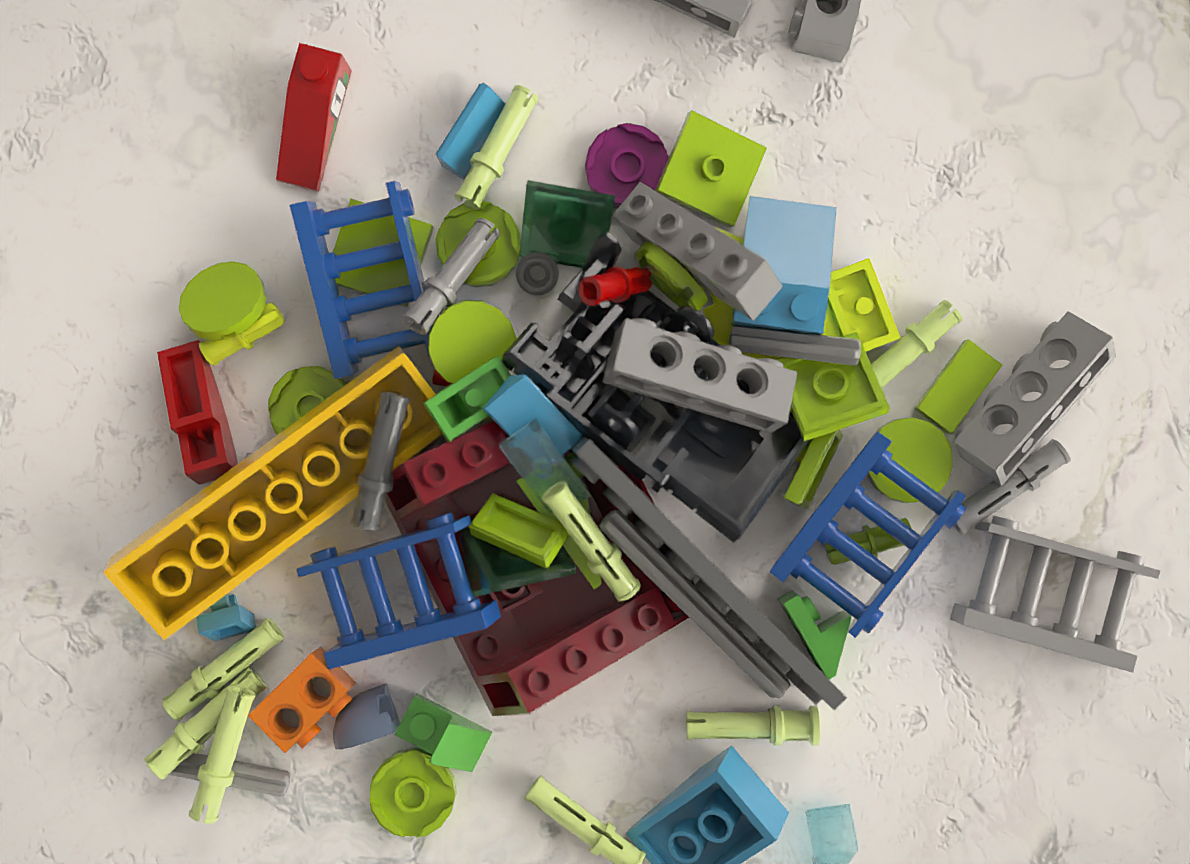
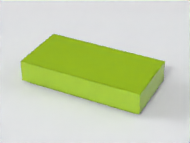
(958, 386)
(813, 469)
(519, 530)

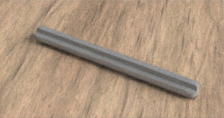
(694, 604)

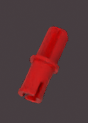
(614, 285)

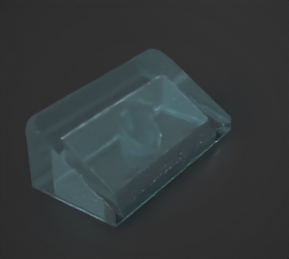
(540, 462)

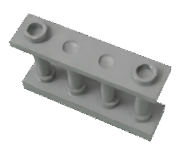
(1064, 635)

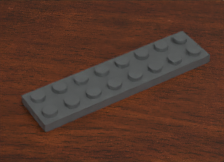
(712, 581)

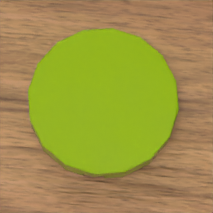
(500, 257)
(670, 277)
(222, 300)
(468, 337)
(299, 393)
(918, 449)
(412, 794)

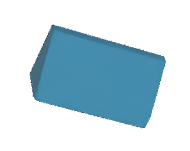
(470, 131)
(520, 402)

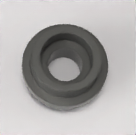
(530, 285)

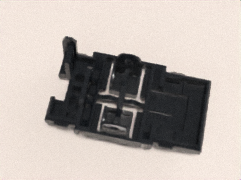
(703, 459)

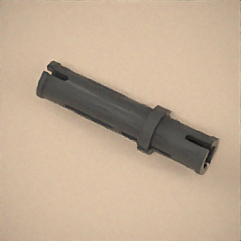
(376, 476)

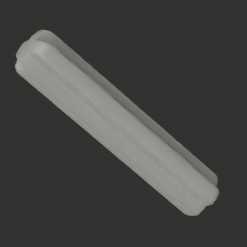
(796, 345)
(246, 775)

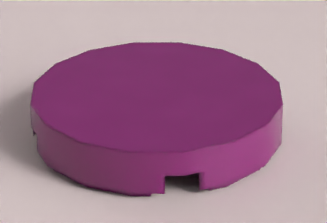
(623, 159)

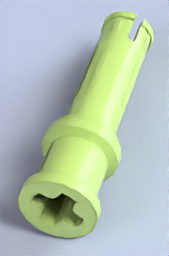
(774, 725)

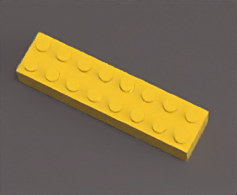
(267, 499)

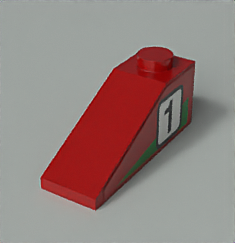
(311, 115)

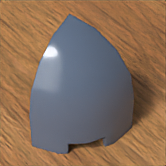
(365, 718)

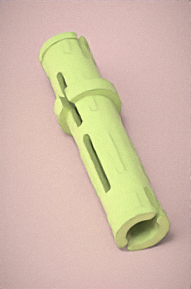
(488, 162)
(918, 339)
(619, 579)
(208, 680)
(192, 735)
(217, 771)
(583, 824)

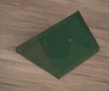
(564, 221)
(498, 570)

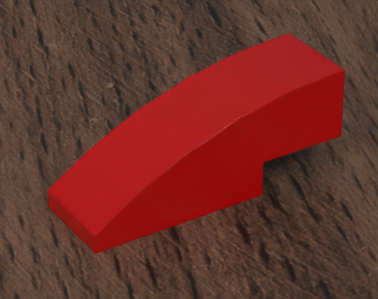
(196, 413)

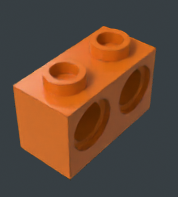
(298, 694)

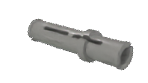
(441, 289)
(1027, 476)

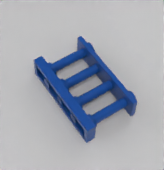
(325, 267)
(850, 494)
(429, 623)

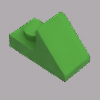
(462, 402)
(823, 640)
(445, 734)

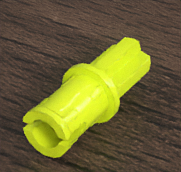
(218, 350)

